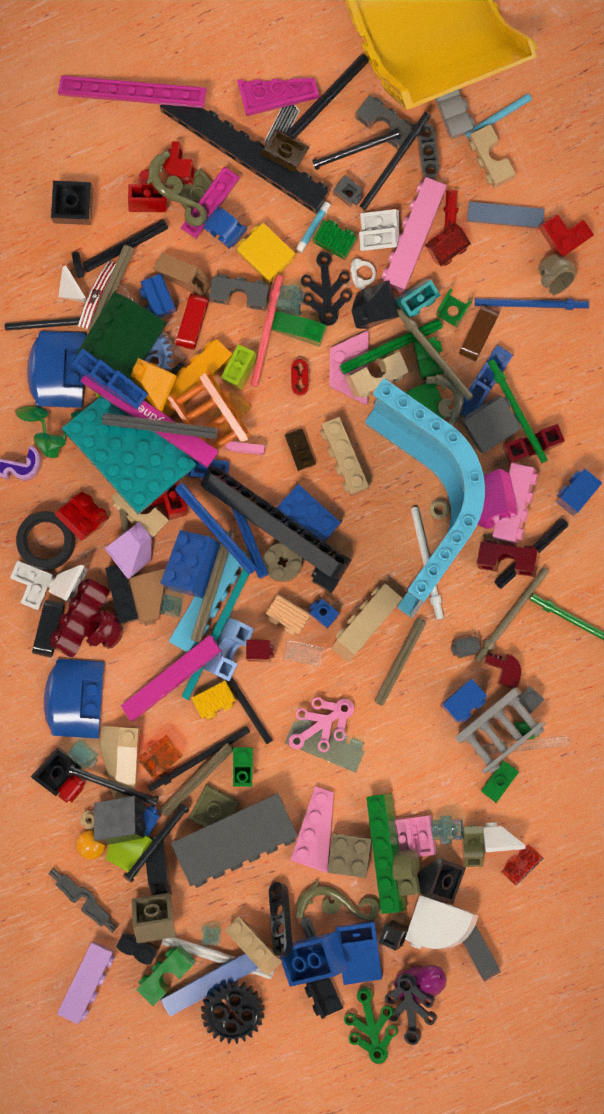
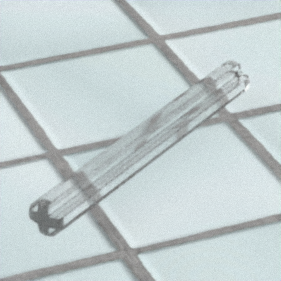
(539, 743)

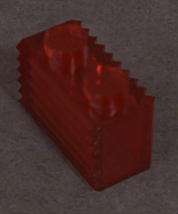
(448, 245)

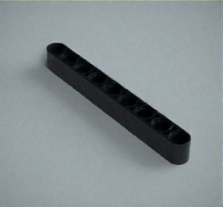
(274, 522)

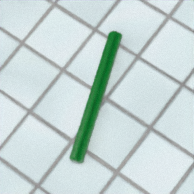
(388, 347)

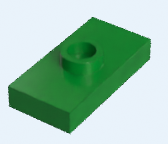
(499, 781)

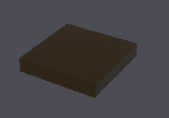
(285, 150)

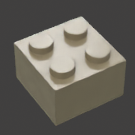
(349, 855)
(153, 917)

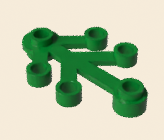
(371, 1028)

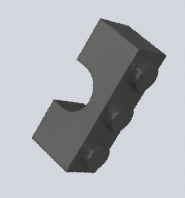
(374, 111)
(223, 288)

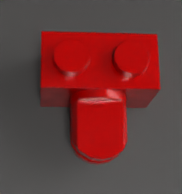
(145, 197)

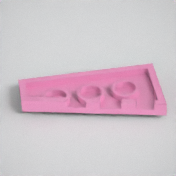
(314, 836)

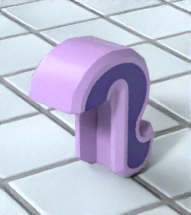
(21, 470)

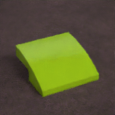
(127, 853)

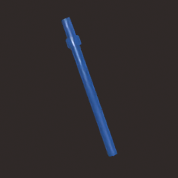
(569, 304)

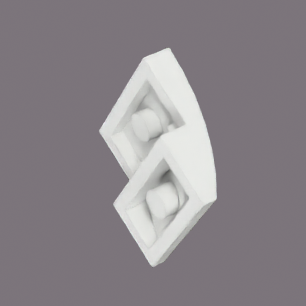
(379, 230)

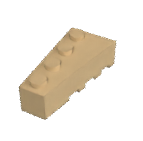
(366, 623)

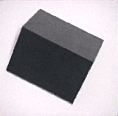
(54, 770)

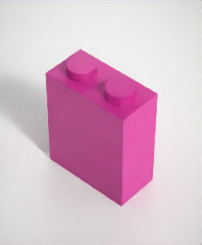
(499, 499)

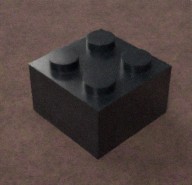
(72, 202)

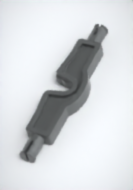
(75, 892)

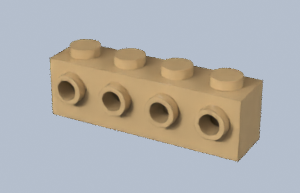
(346, 460)

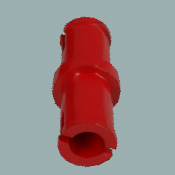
(450, 208)

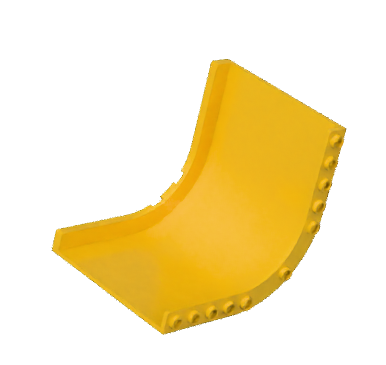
(436, 45)

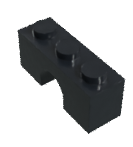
(121, 595)

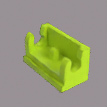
(239, 367)

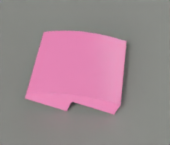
(416, 834)

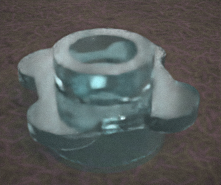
(215, 939)

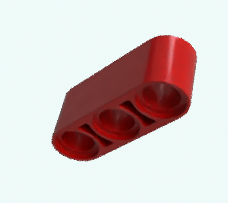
(192, 321)

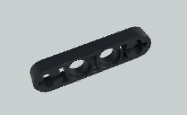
(276, 899)

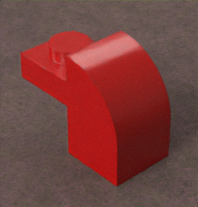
(179, 167)

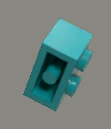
(417, 297)

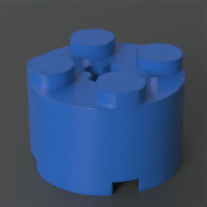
(225, 226)

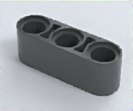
(432, 160)
(481, 955)

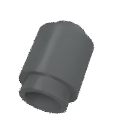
(465, 646)

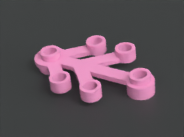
(323, 722)

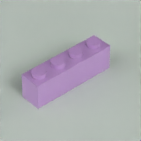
(85, 983)

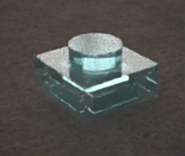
(171, 606)

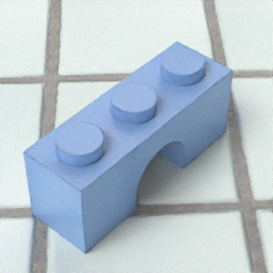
(231, 638)

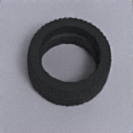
(23, 532)

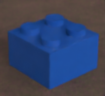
(581, 489)
(464, 700)

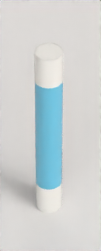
(313, 226)

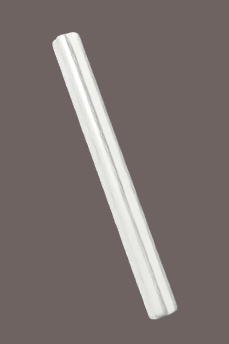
(206, 953)

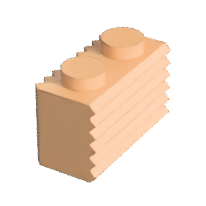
(288, 615)

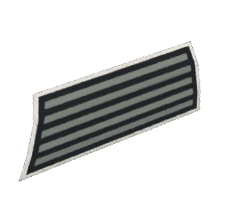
(284, 120)

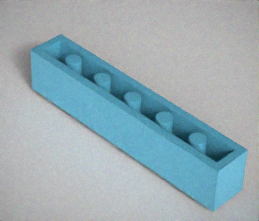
(184, 630)

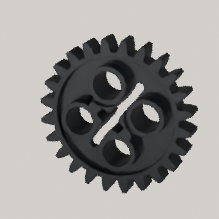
(247, 1002)

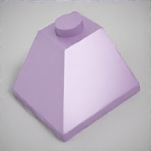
(131, 550)

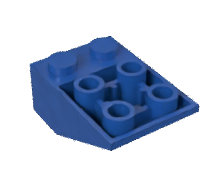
(360, 952)

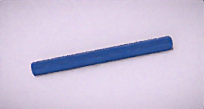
(215, 528)

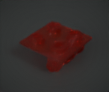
(522, 864)

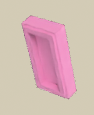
(245, 448)

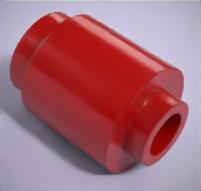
(71, 788)

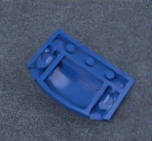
(49, 370)
(74, 698)

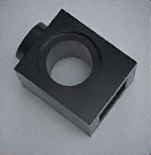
(393, 935)

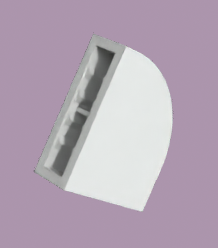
(439, 924)

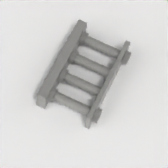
(483, 723)

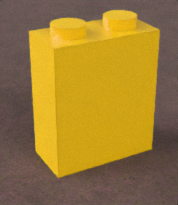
(265, 252)

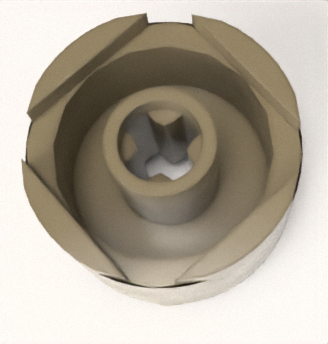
(278, 573)

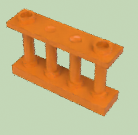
(218, 399)

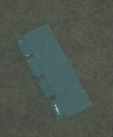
(339, 752)

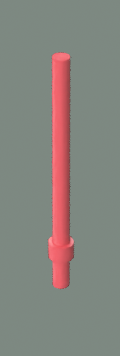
(274, 293)

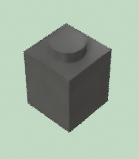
(530, 699)

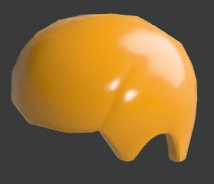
(88, 847)

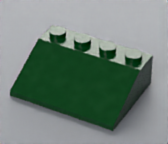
(123, 334)

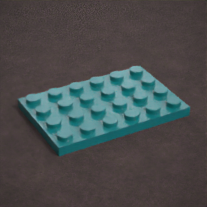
(130, 459)

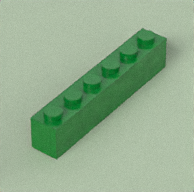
(385, 847)

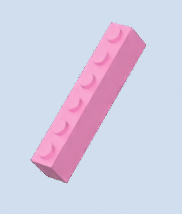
(414, 234)

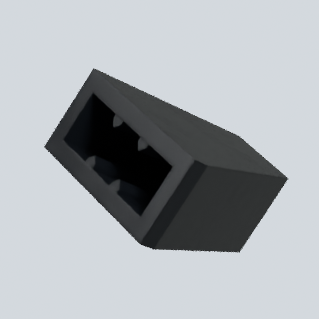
(158, 871)

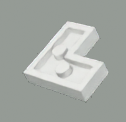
(37, 583)

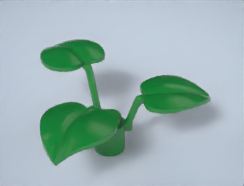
(47, 443)

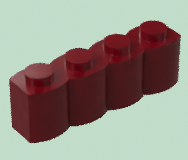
(80, 616)

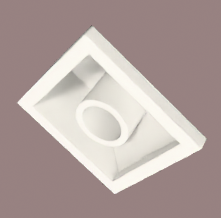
(66, 583)
(499, 839)

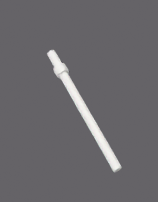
(435, 599)

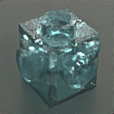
(447, 829)

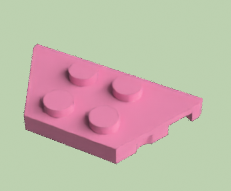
(342, 353)

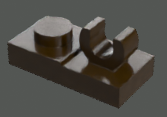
(300, 449)

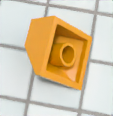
(154, 381)

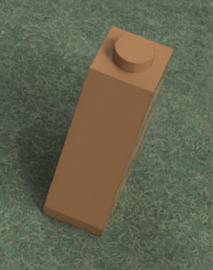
(183, 274)
(148, 596)

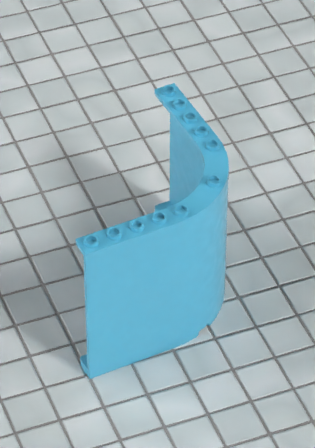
(452, 461)

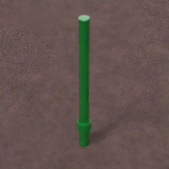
(500, 378)
(549, 606)

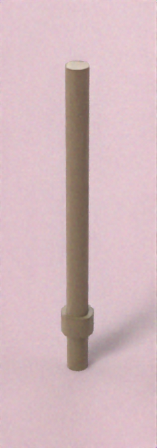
(411, 326)
(489, 644)

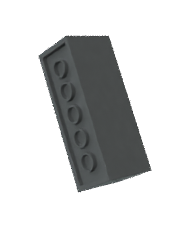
(235, 840)

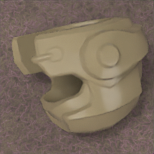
(558, 269)

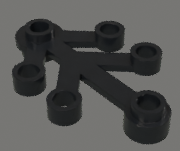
(326, 292)
(411, 1005)

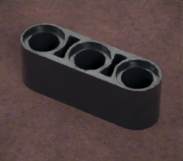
(48, 623)

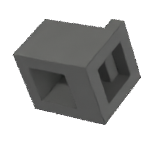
(347, 185)

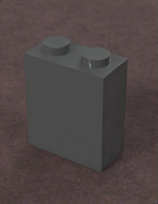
(491, 423)

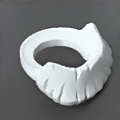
(360, 283)

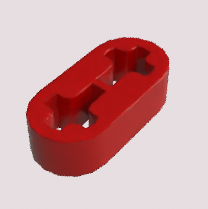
(294, 377)

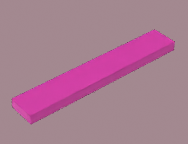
(171, 678)

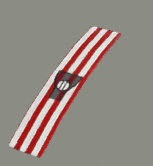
(95, 294)

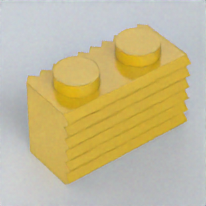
(213, 700)

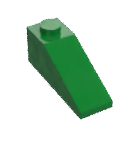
(299, 328)

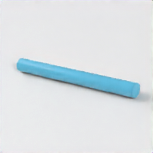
(502, 113)

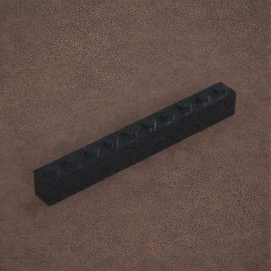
(248, 154)

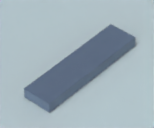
(505, 215)

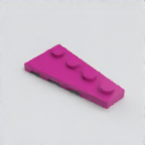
(269, 95)

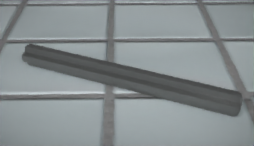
(159, 426)

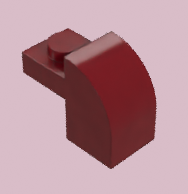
(510, 669)

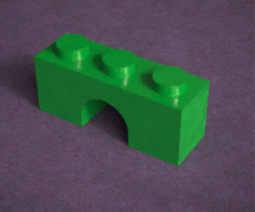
(153, 986)

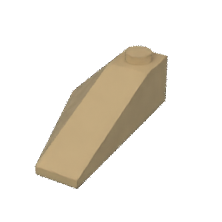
(120, 756)

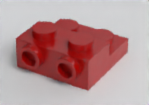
(82, 515)

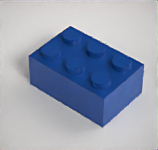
(309, 513)
(190, 564)
(314, 959)

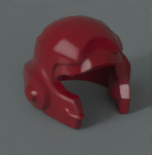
(105, 630)

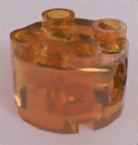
(160, 757)

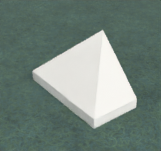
(69, 287)

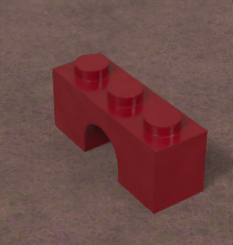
(522, 448)
(492, 554)
(259, 650)

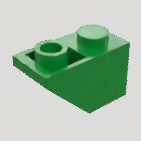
(242, 767)

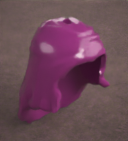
(427, 980)

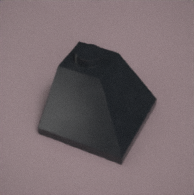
(374, 306)
(441, 880)

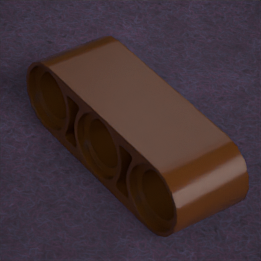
(479, 333)

